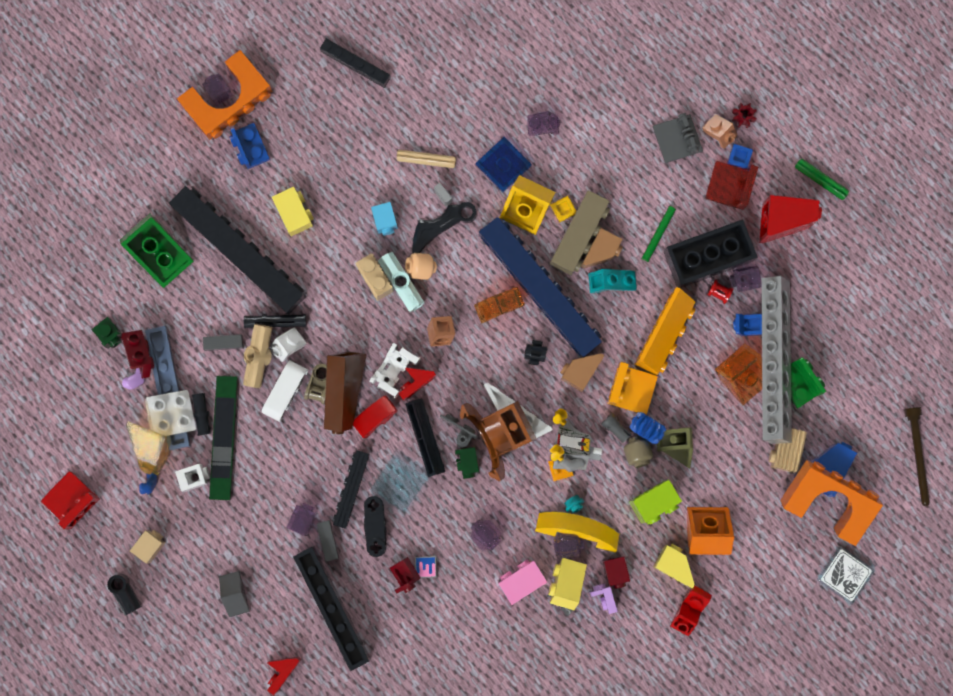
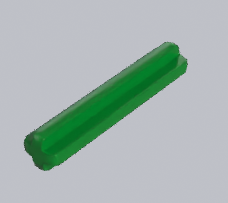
(822, 179)

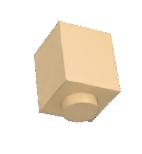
(148, 546)

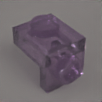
(543, 123)

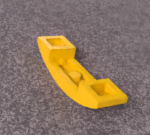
(584, 527)

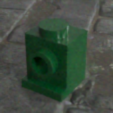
(467, 462)

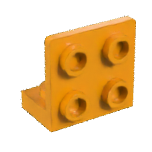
(632, 389)

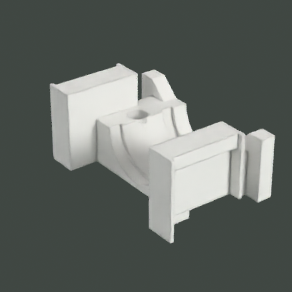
(393, 369)

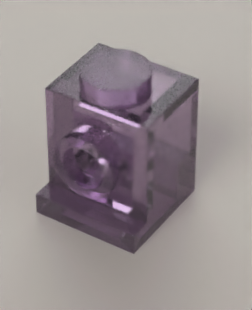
(753, 281)

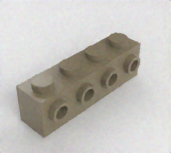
(580, 232)

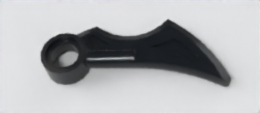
(429, 229)

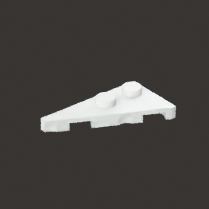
(501, 401)

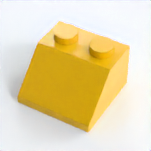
(527, 204)

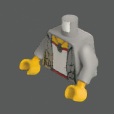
(571, 446)

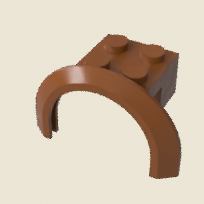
(501, 433)

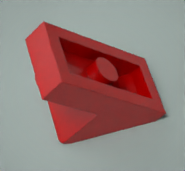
(420, 378)
(285, 668)

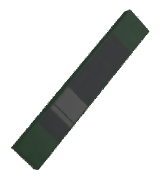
(223, 438)

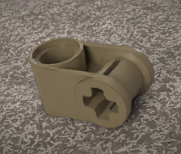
(316, 385)

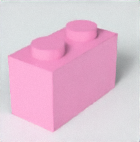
(521, 582)

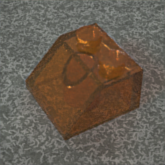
(742, 373)

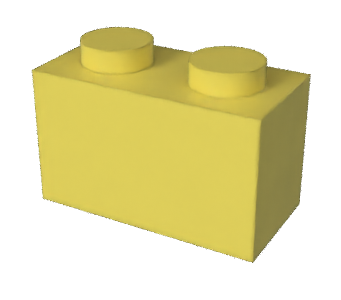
(292, 211)
(568, 583)

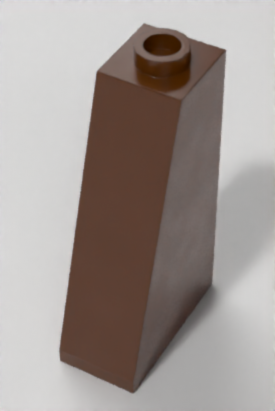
(342, 390)

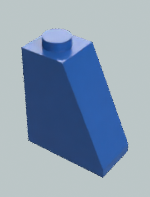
(838, 459)

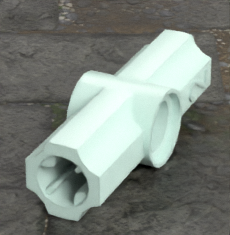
(408, 292)

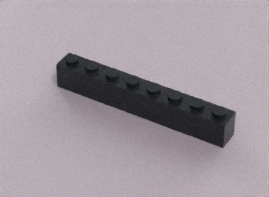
(237, 250)

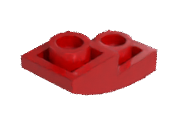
(373, 416)

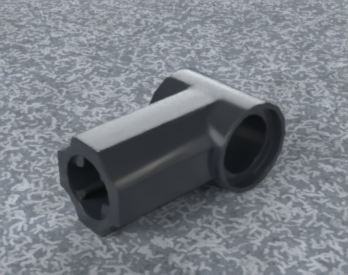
(126, 596)

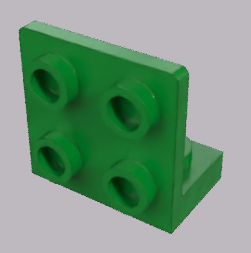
(804, 383)

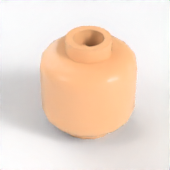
(420, 266)

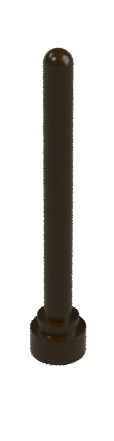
(913, 416)

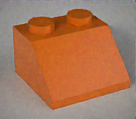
(709, 531)

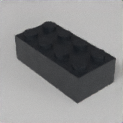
(710, 254)

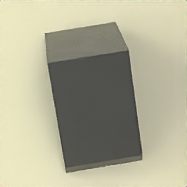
(233, 594)

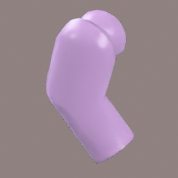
(133, 381)

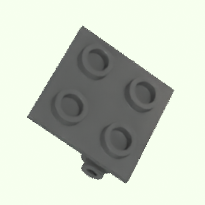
(677, 138)
(466, 432)

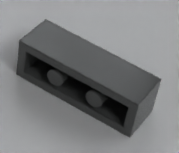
(223, 342)
(327, 540)

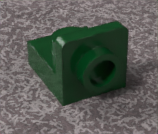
(108, 333)

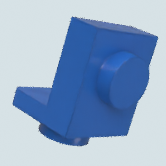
(748, 325)

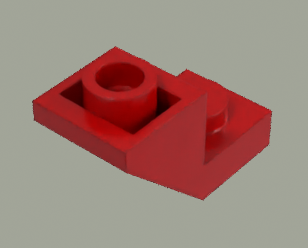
(690, 610)

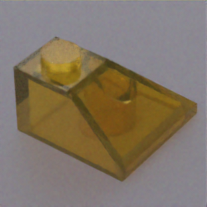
(148, 447)

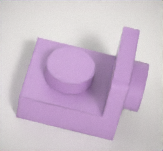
(607, 600)

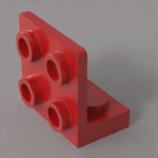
(70, 500)

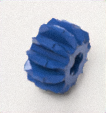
(647, 428)

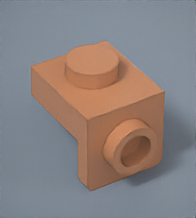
(720, 130)

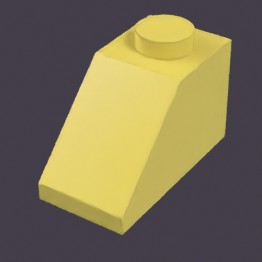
(675, 565)

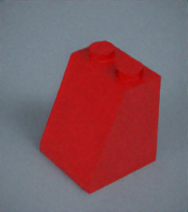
(787, 216)

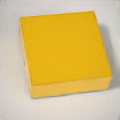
(563, 209)

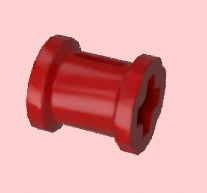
(723, 297)

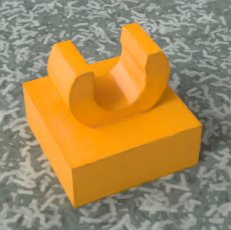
(558, 474)

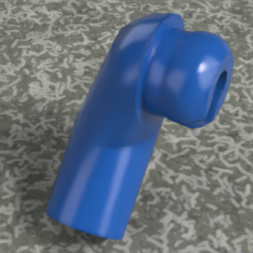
(150, 485)

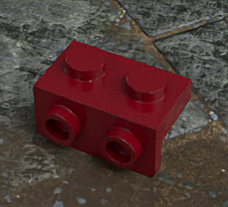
(137, 352)

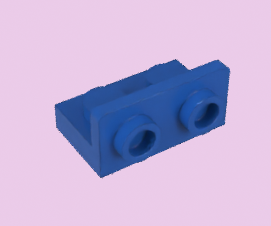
(250, 146)

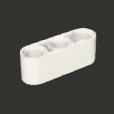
(283, 391)

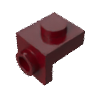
(405, 575)

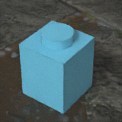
(384, 218)

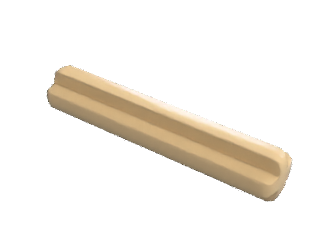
(426, 158)

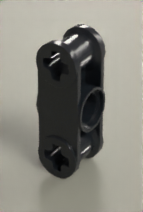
(374, 526)

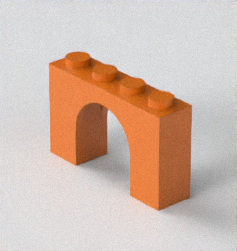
(214, 120)
(815, 480)

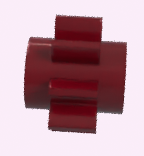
(749, 115)

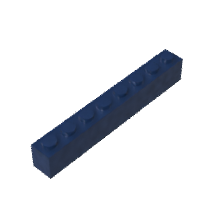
(539, 287)

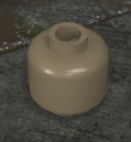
(638, 452)

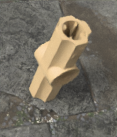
(257, 355)

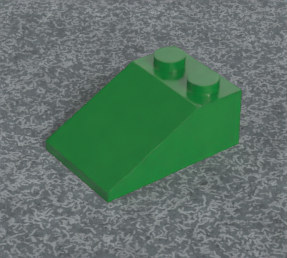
(156, 250)

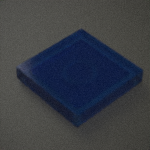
(503, 164)

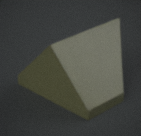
(678, 445)

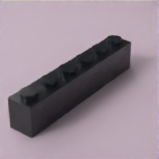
(332, 608)

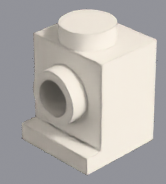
(185, 477)

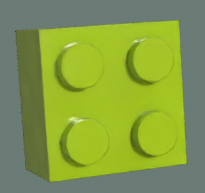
(655, 502)

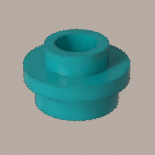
(574, 504)

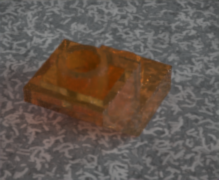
(499, 305)

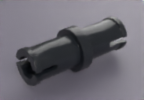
(201, 414)

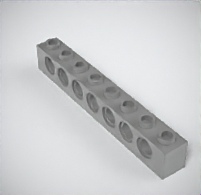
(776, 360)

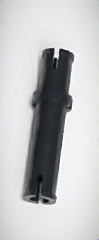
(275, 320)

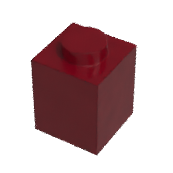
(616, 572)

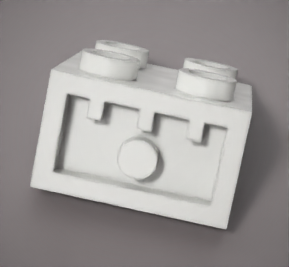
(170, 413)

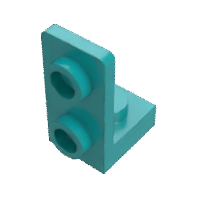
(612, 280)

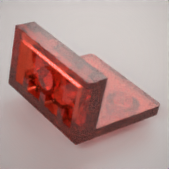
(731, 185)

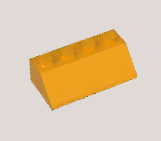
(665, 332)

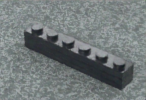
(355, 63)
(425, 437)
(351, 489)

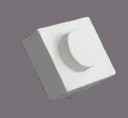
(287, 344)

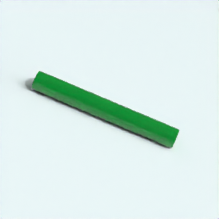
(658, 234)

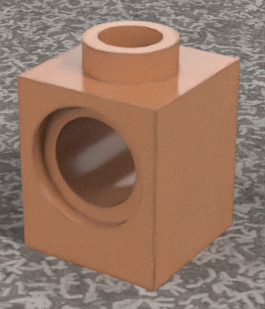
(441, 331)

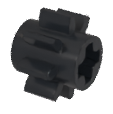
(535, 352)

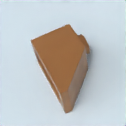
(603, 249)
(580, 371)

